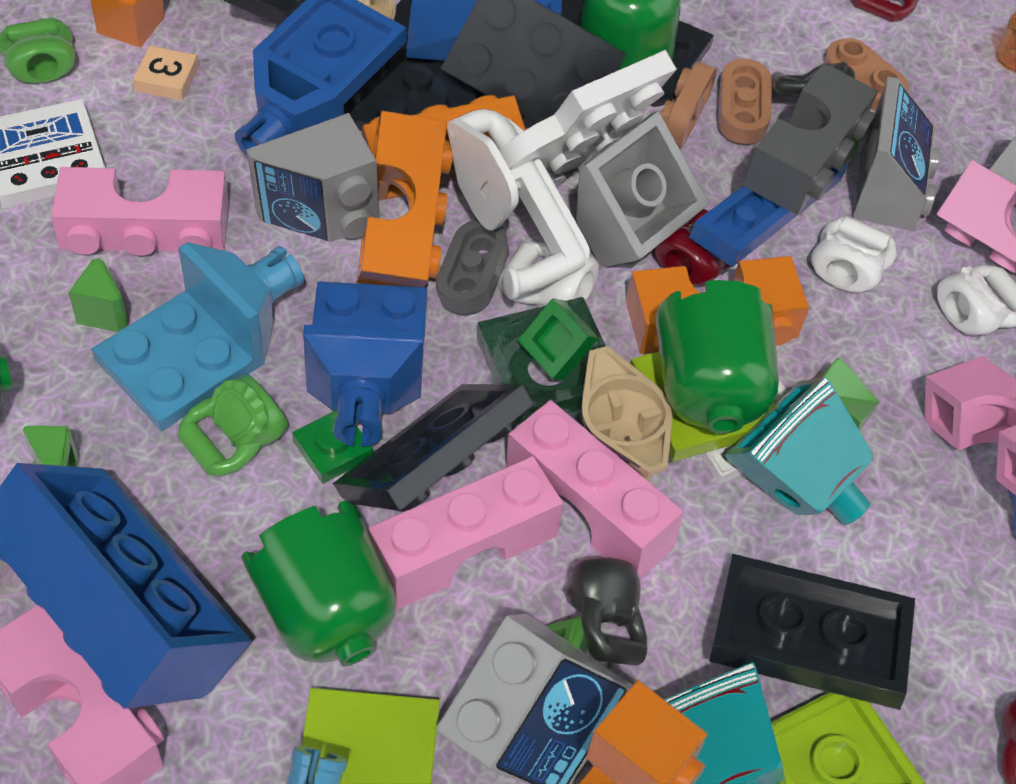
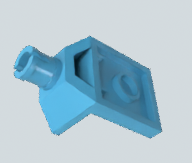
(202, 334)

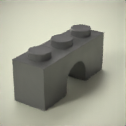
(799, 155)

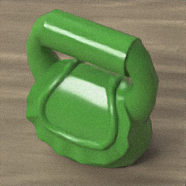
(38, 50)
(244, 416)

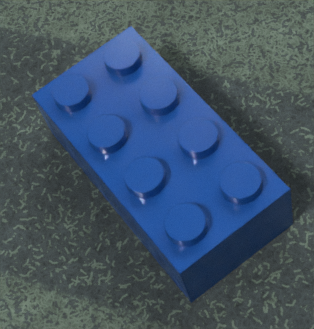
(114, 586)

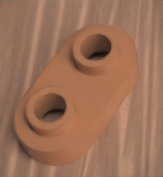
(865, 62)
(692, 94)
(746, 110)

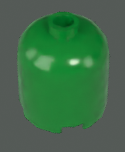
(634, 26)
(718, 355)
(323, 585)

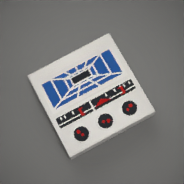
(40, 143)

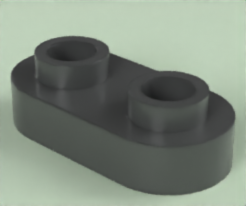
(470, 270)

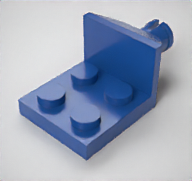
(316, 66)
(365, 353)

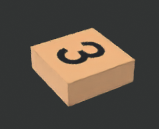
(165, 73)

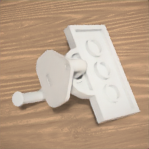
(535, 162)

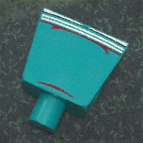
(807, 453)
(738, 728)

